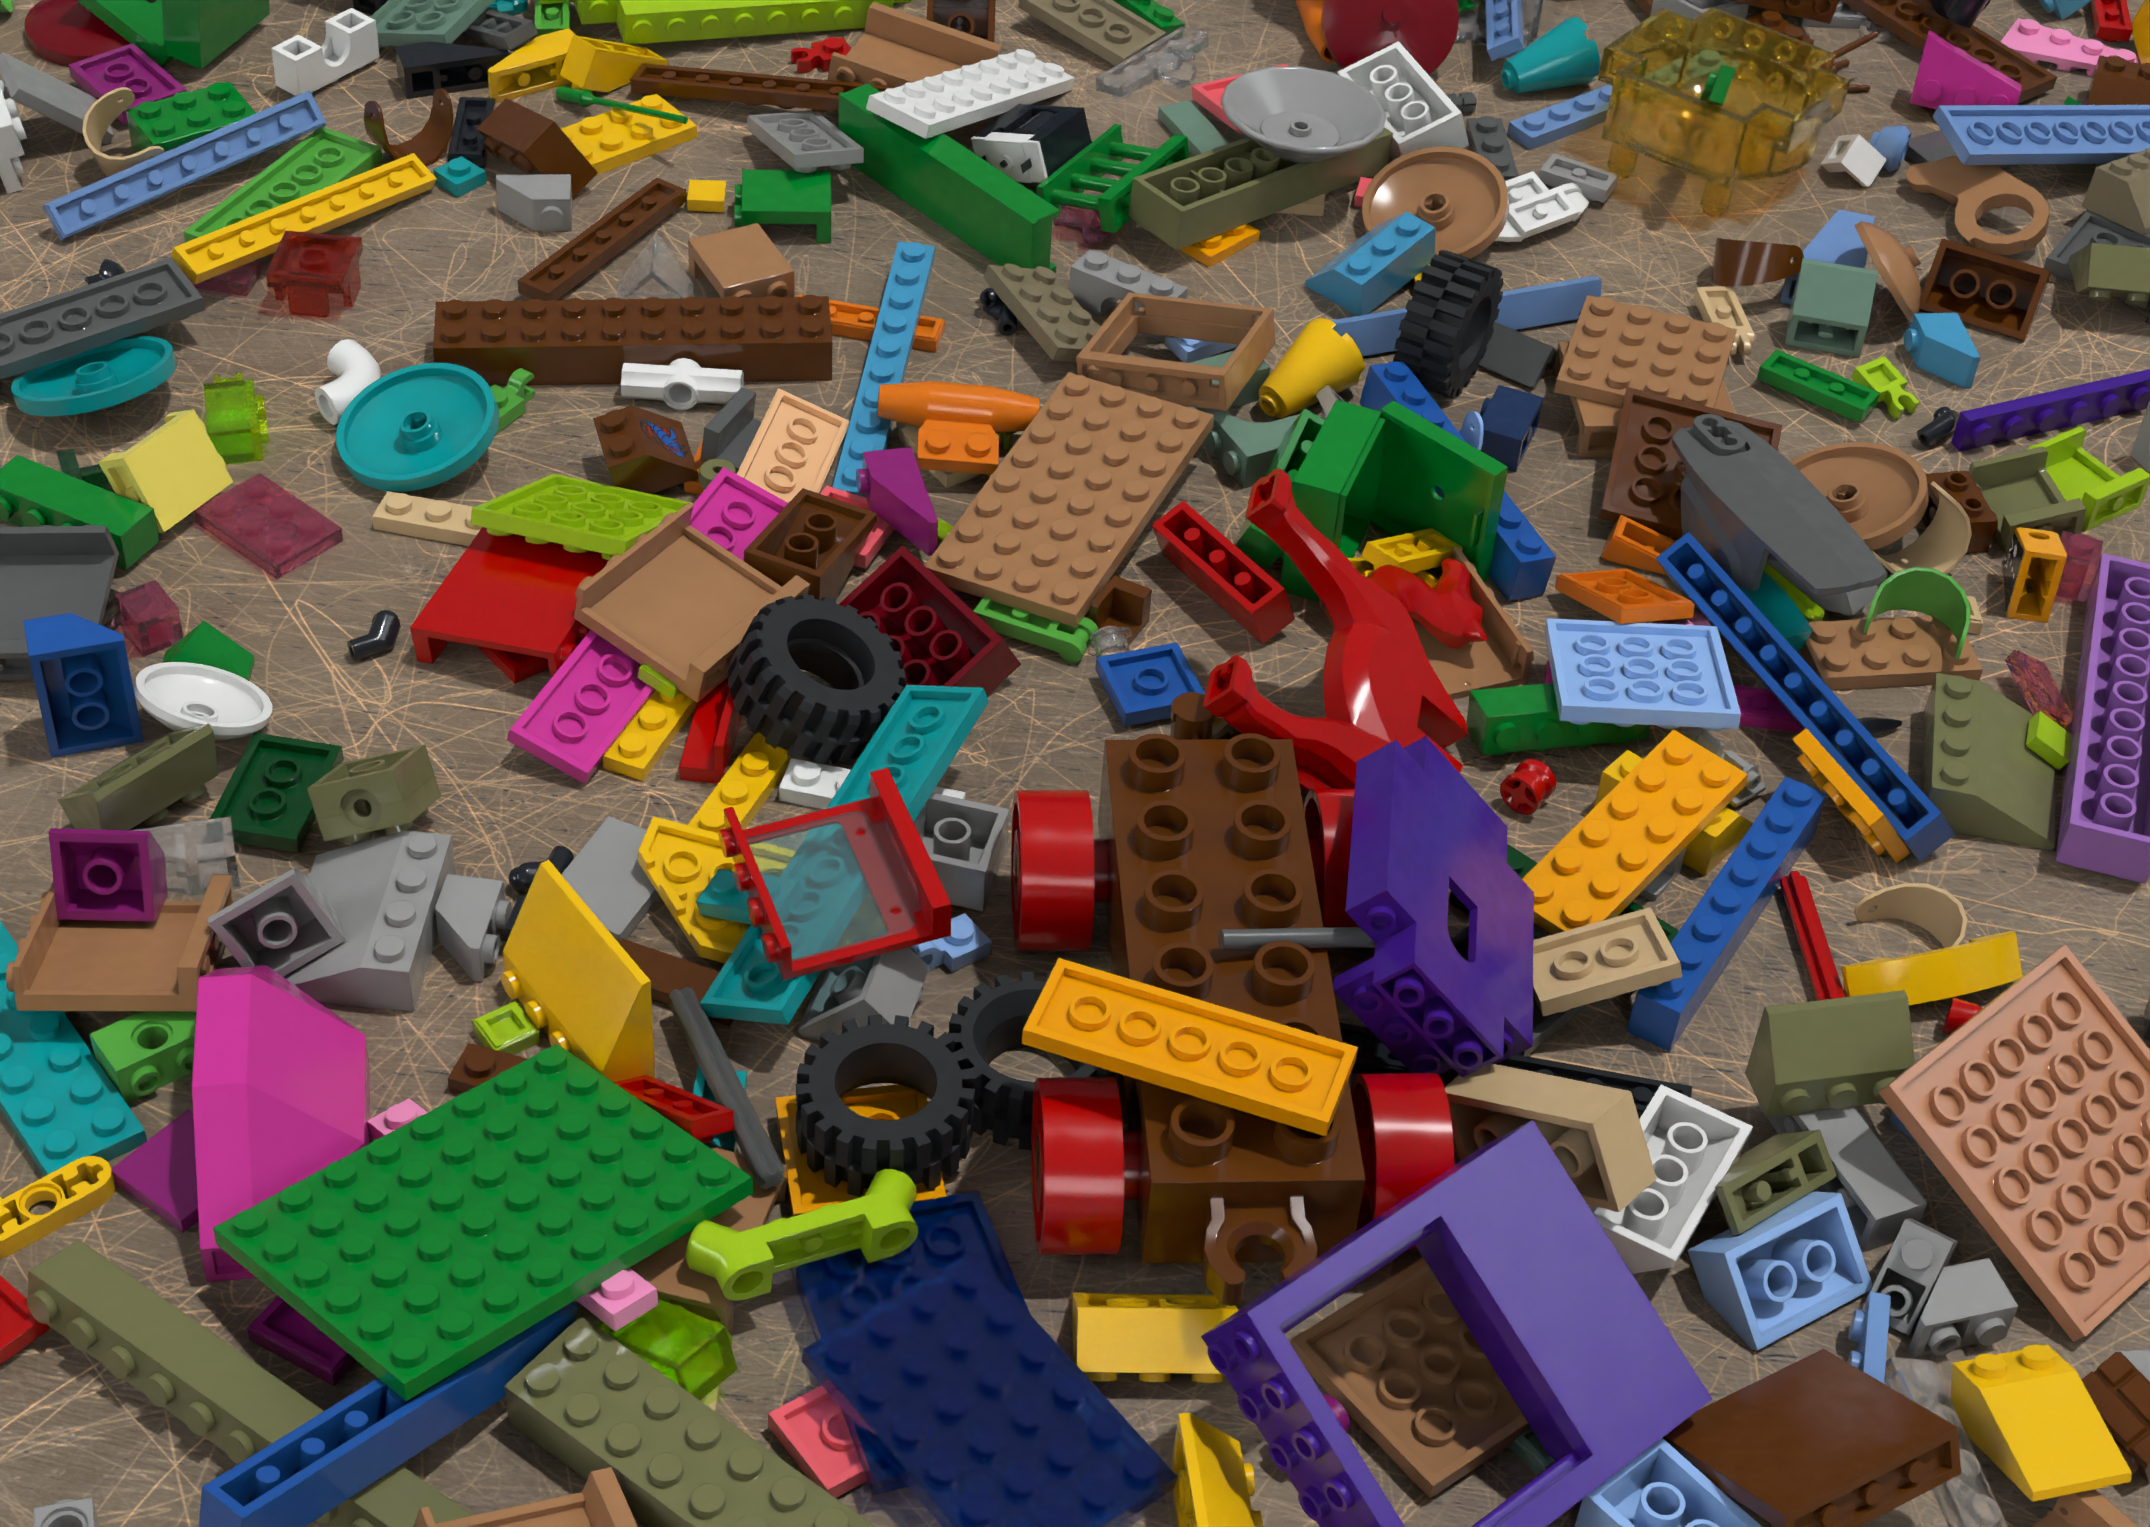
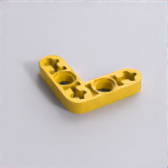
(51, 1187)

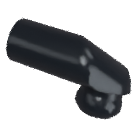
(381, 636)

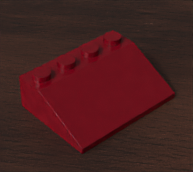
(931, 627)

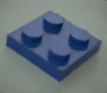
(1146, 681)

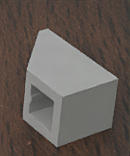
(470, 921)
(1912, 1272)
(1964, 1310)

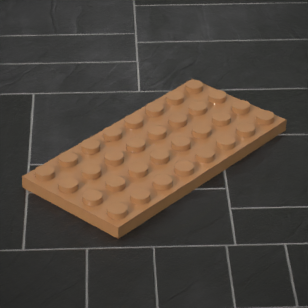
(1070, 499)

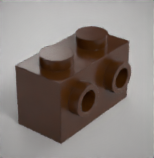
(1965, 491)

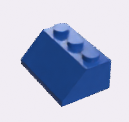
(82, 684)

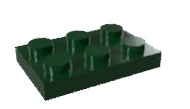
(270, 791)

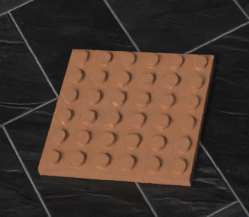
(2045, 1136)

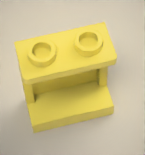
(169, 469)

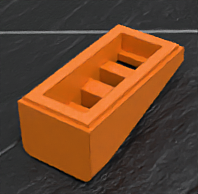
(1635, 545)

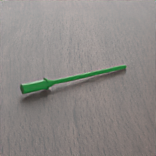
(585, 99)

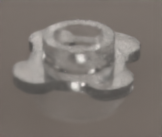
(1109, 641)

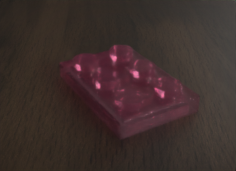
(268, 525)

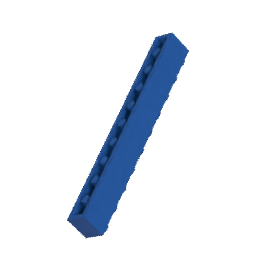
(1805, 695)

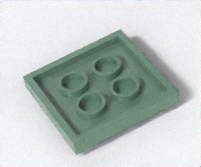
(425, 20)

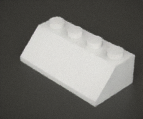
(1690, 1155)

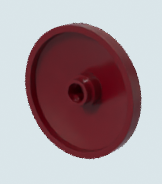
(1366, 26)
(68, 32)

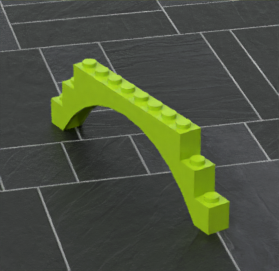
(712, 19)

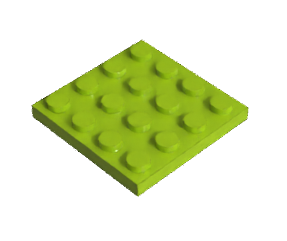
(575, 514)

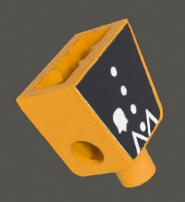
(2033, 560)

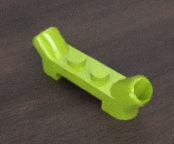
(748, 1258)

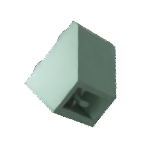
(1830, 307)

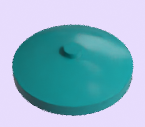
(95, 378)
(417, 427)

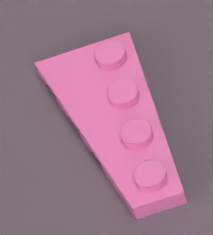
(2059, 47)

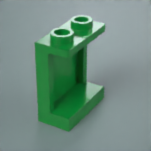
(785, 199)

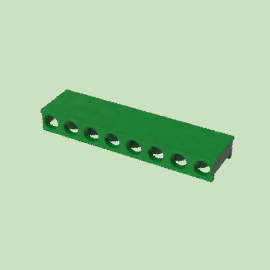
(951, 186)

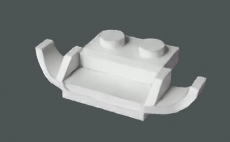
(1537, 208)

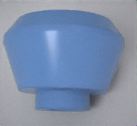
(1892, 145)

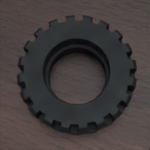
(794, 708)

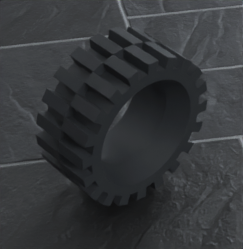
(1449, 322)
(991, 1027)
(858, 1146)

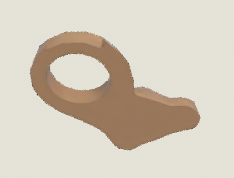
(1978, 190)

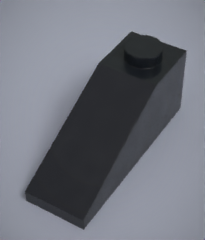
(444, 65)

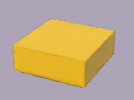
(706, 196)

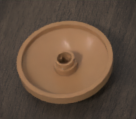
(1448, 190)
(1871, 486)

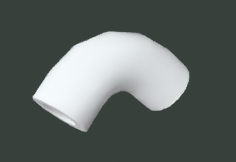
(355, 372)

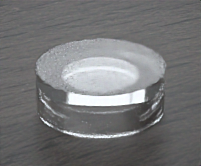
(1884, 35)

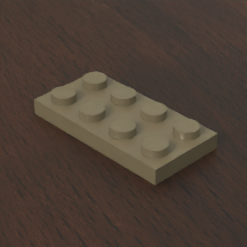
(1096, 26)
(1044, 309)

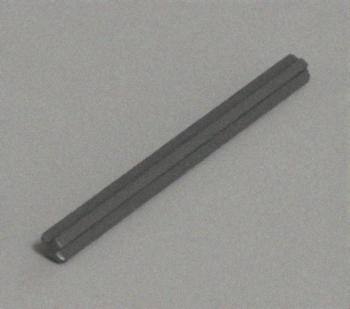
(727, 1088)

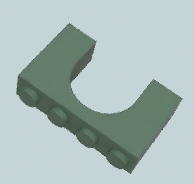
(1243, 445)

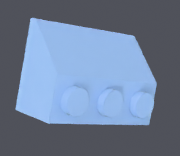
(1783, 1269)

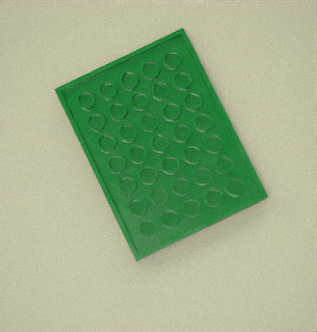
(481, 1218)

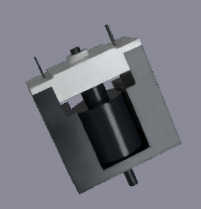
(1033, 140)

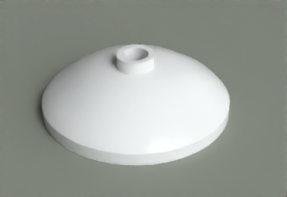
(199, 694)

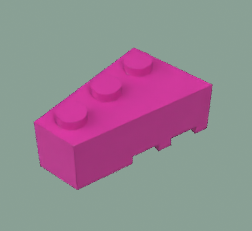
(1956, 78)

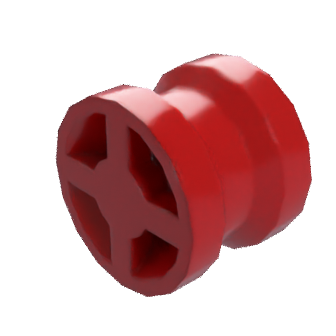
(1528, 786)

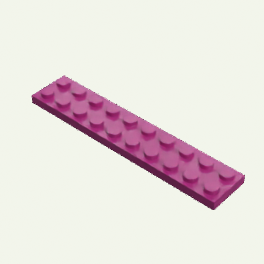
(598, 684)

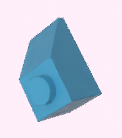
(1942, 347)

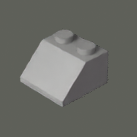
(279, 924)
(867, 987)

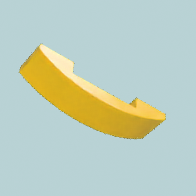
(1939, 972)

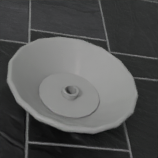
(1303, 112)

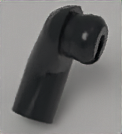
(997, 309)
(1942, 425)
(522, 876)

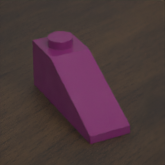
(899, 495)

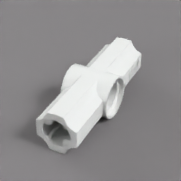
(680, 383)

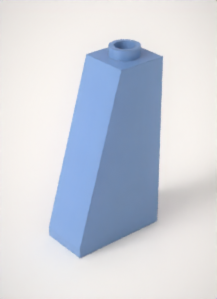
(1835, 243)

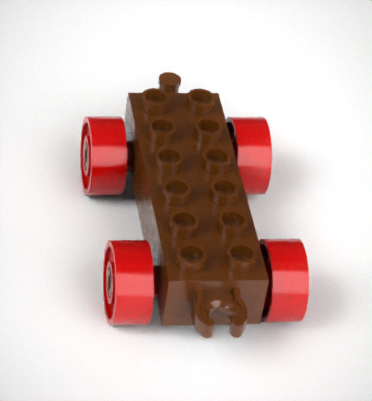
(1190, 846)

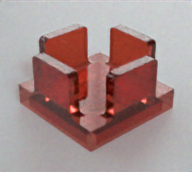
(311, 267)

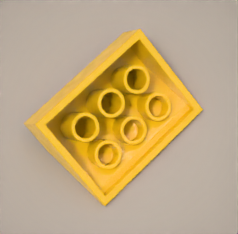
(579, 981)

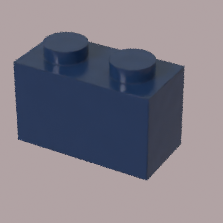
(1509, 424)

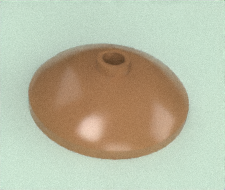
(1894, 265)

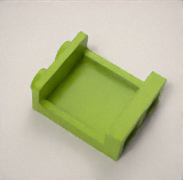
(2085, 477)

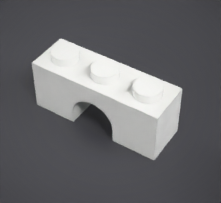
(348, 46)

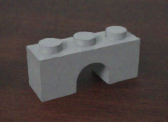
(1102, 280)

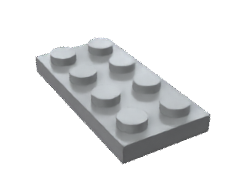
(805, 140)

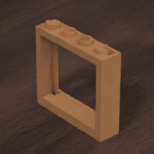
(1180, 318)

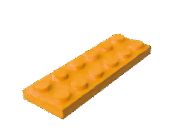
(1632, 834)
(1190, 1046)

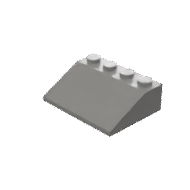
(388, 918)

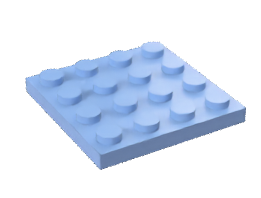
(1641, 674)

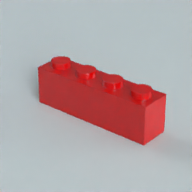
(1223, 572)

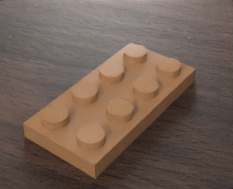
(1889, 655)

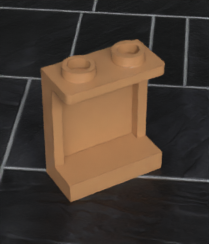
(741, 263)

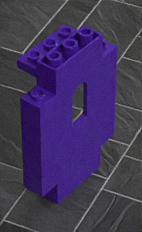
(1411, 842)

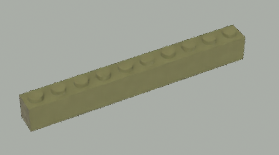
(200, 1377)

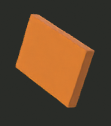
(1624, 596)

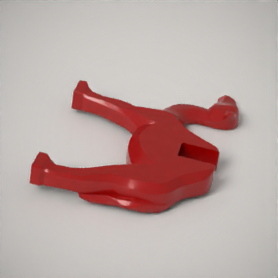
(1374, 666)

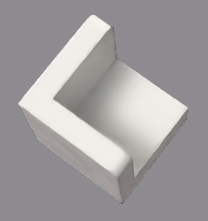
(1855, 157)

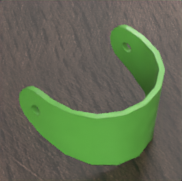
(1925, 592)

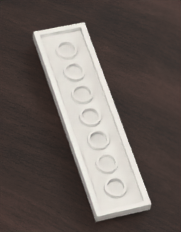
(970, 93)

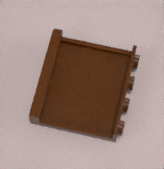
(1819, 1445)

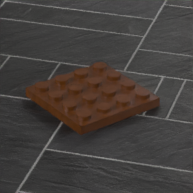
(1644, 465)

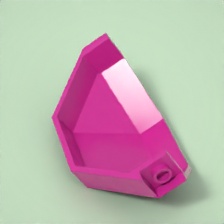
(272, 1096)

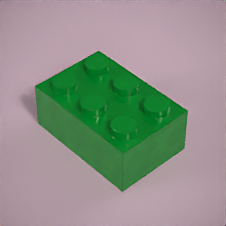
(185, 116)

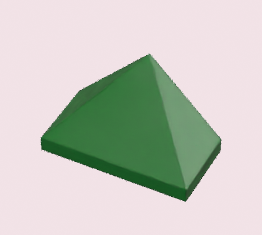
(211, 648)

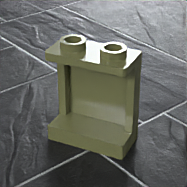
(2025, 495)

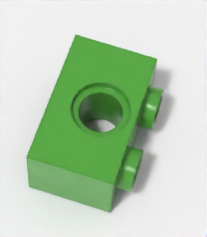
(146, 1050)

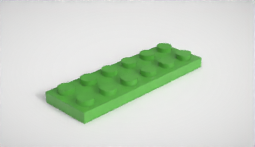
(308, 167)

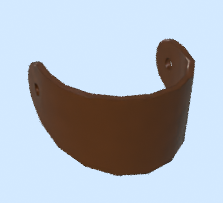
(428, 143)
(1753, 262)

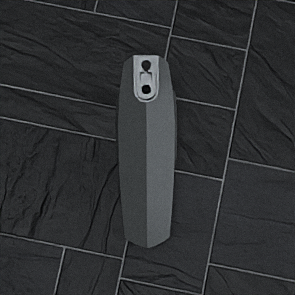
(1752, 501)

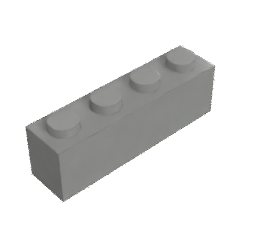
(1866, 1172)

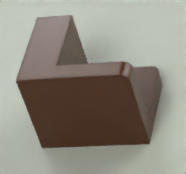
(1122, 605)

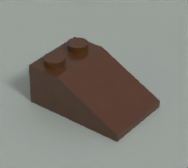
(812, 540)

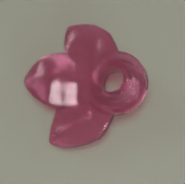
(1085, 219)

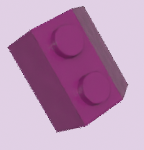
(107, 874)

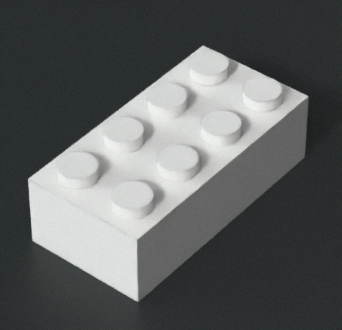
(1413, 102)

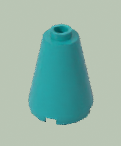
(1554, 60)

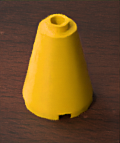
(1311, 363)

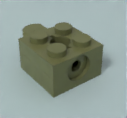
(374, 794)

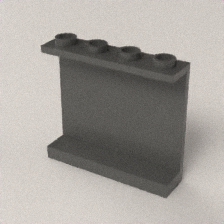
(47, 575)

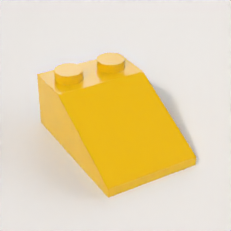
(2036, 1422)

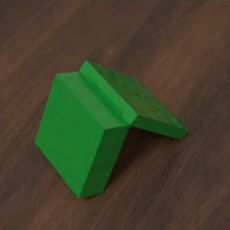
(180, 28)
(1384, 474)

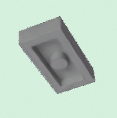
(1593, 181)

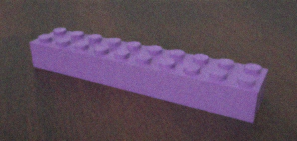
(2109, 765)

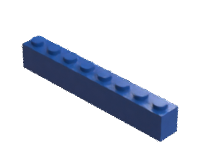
(1520, 556)
(1729, 911)
(364, 1439)

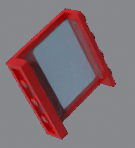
(838, 882)

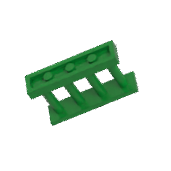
(1102, 158)

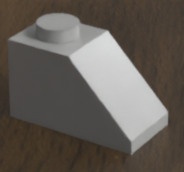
(537, 200)

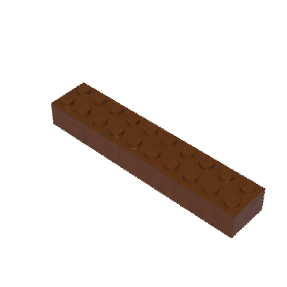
(591, 339)

